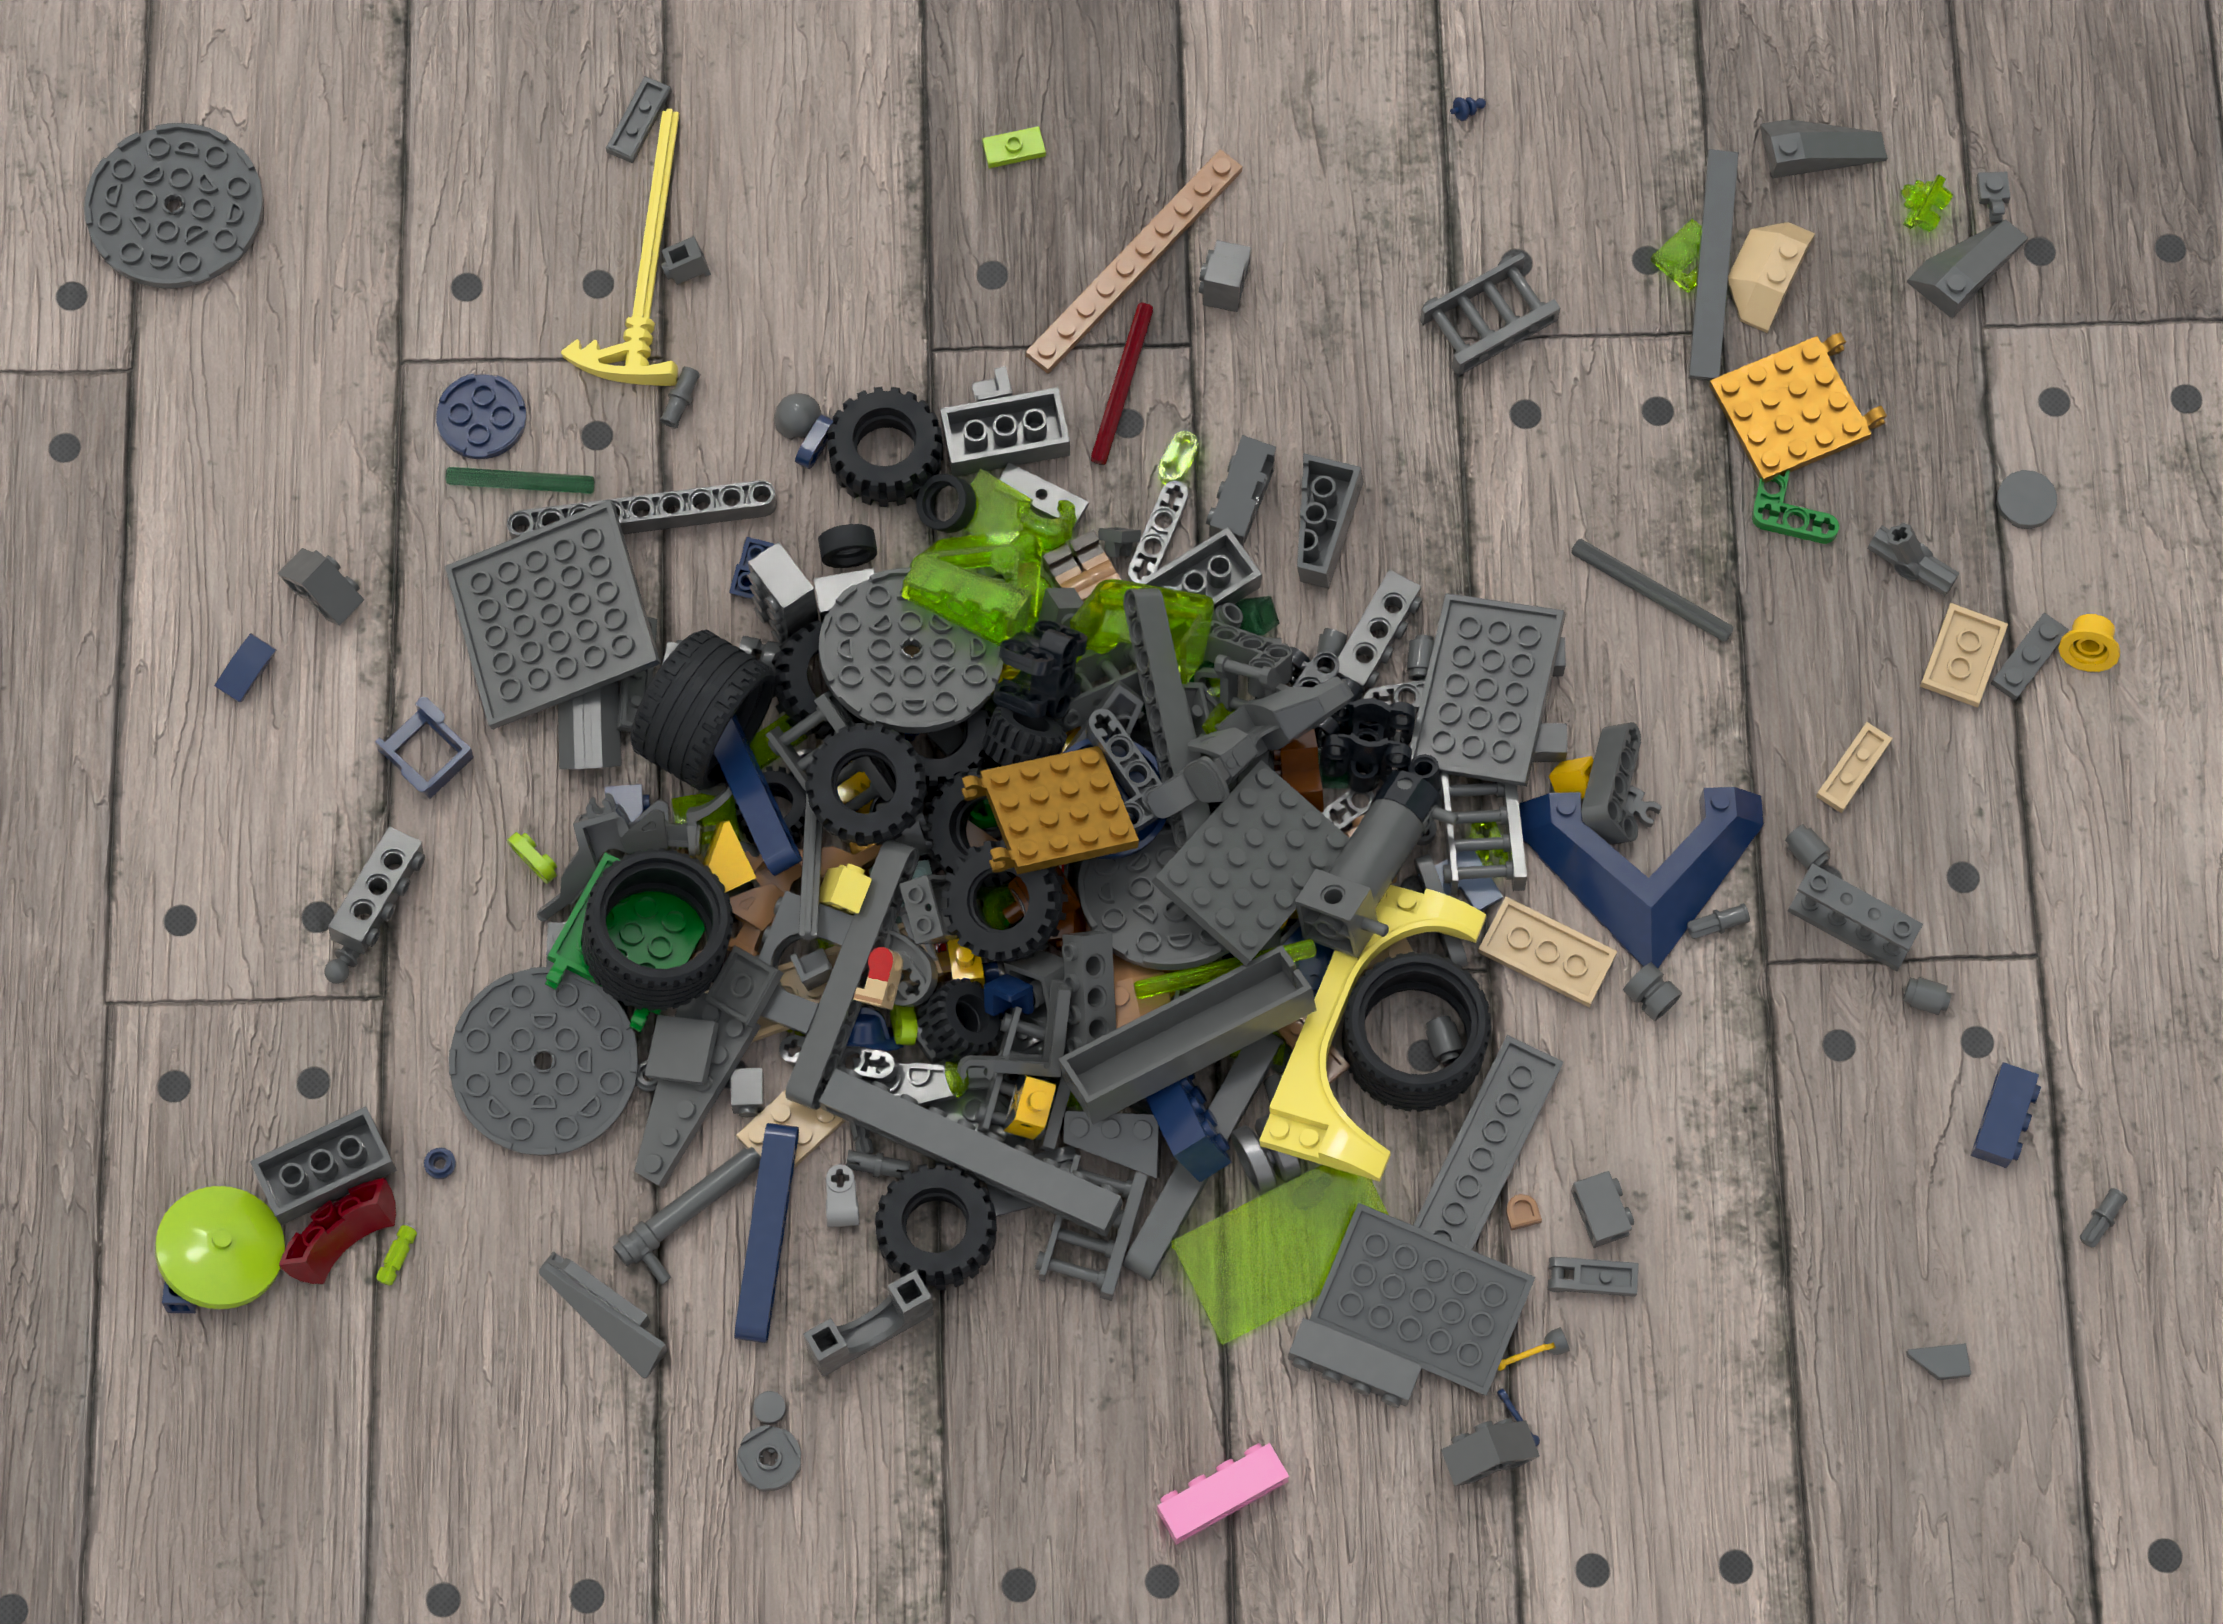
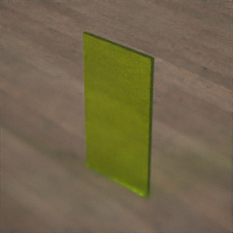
(1272, 1249)

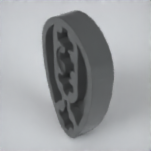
(922, 967)

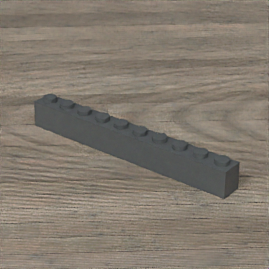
(977, 1154)

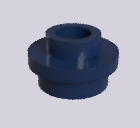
(438, 1154)

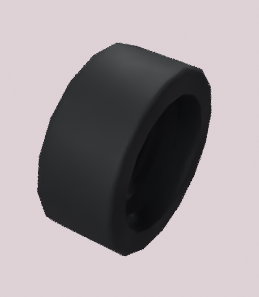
(927, 497)
(847, 546)

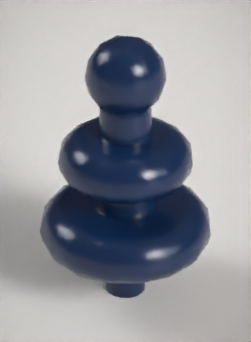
(1464, 107)

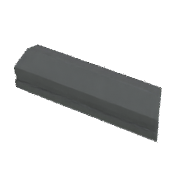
(589, 730)

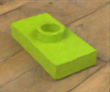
(1013, 147)

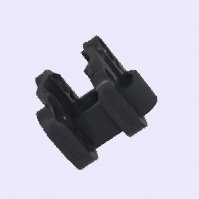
(1046, 670)
(1306, 674)
(1369, 746)

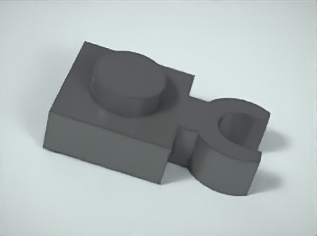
(1639, 808)

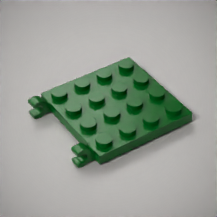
(646, 928)

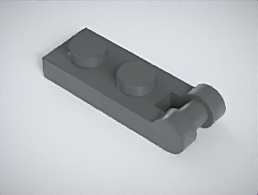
(1593, 1276)

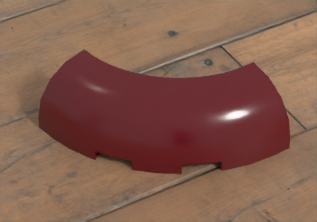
(337, 1228)

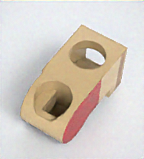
(882, 979)

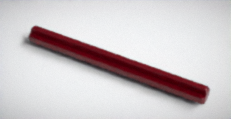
(1121, 383)

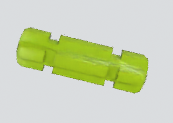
(396, 1255)

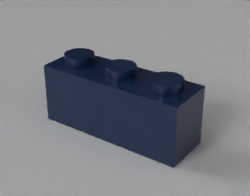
(2006, 1115)

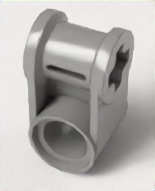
(841, 1202)

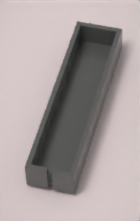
(1187, 1034)

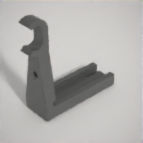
(1053, 1044)

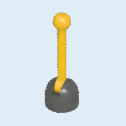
(1554, 1343)

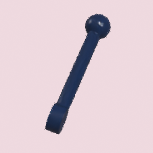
(1505, 1398)

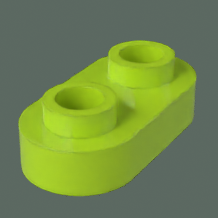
(524, 847)

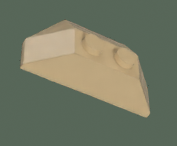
(1767, 271)

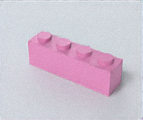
(1222, 1493)

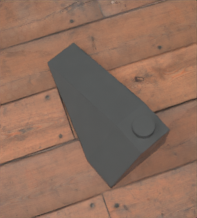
(1810, 147)
(1962, 270)

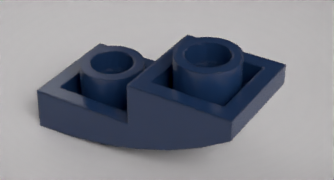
(741, 584)
(245, 667)

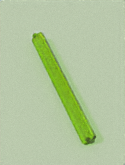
(1211, 971)

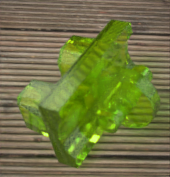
(1921, 198)

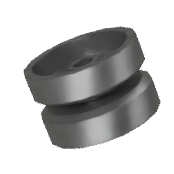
(1260, 1162)

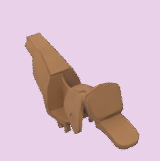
(757, 905)

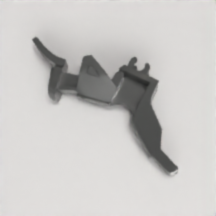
(1243, 737)
(611, 829)

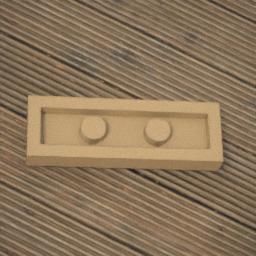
(1854, 767)

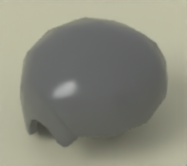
(796, 415)

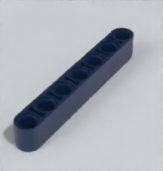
(756, 799)
(766, 1233)

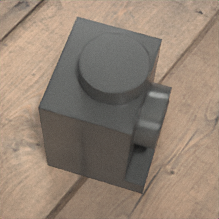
(684, 261)

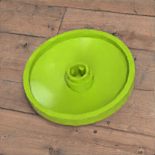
(219, 1247)

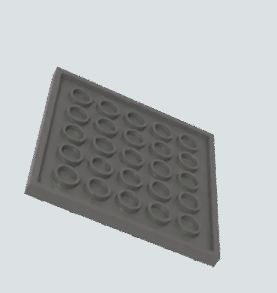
(552, 615)

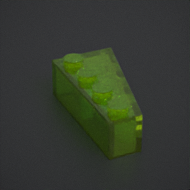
(968, 598)

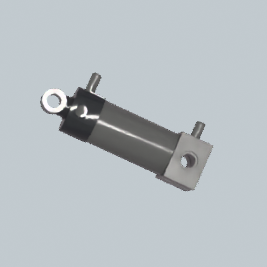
(1341, 904)

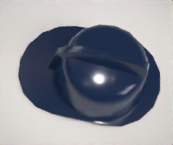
(872, 1031)

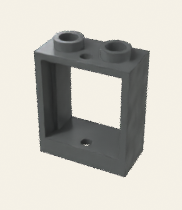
(926, 925)

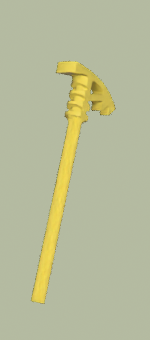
(639, 326)

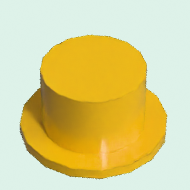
(2090, 644)

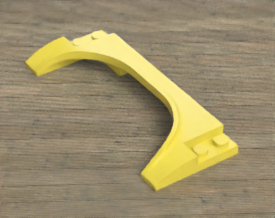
(1304, 1112)

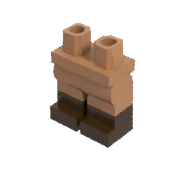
(1080, 565)

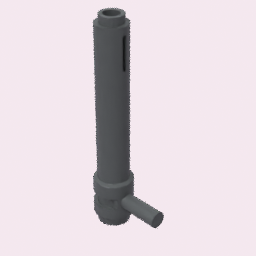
(648, 1235)

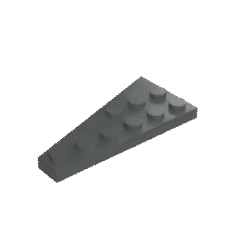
(682, 1107)

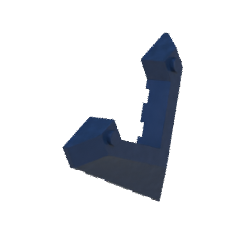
(1641, 911)

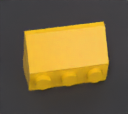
(727, 857)

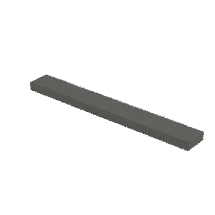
(1713, 265)

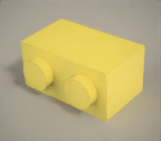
(844, 888)

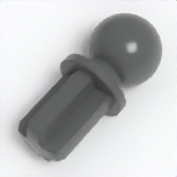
(337, 970)

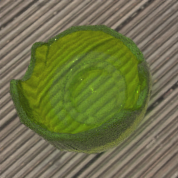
(994, 903)

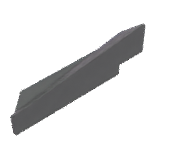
(607, 1313)

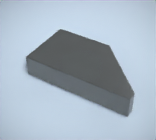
(1943, 1361)

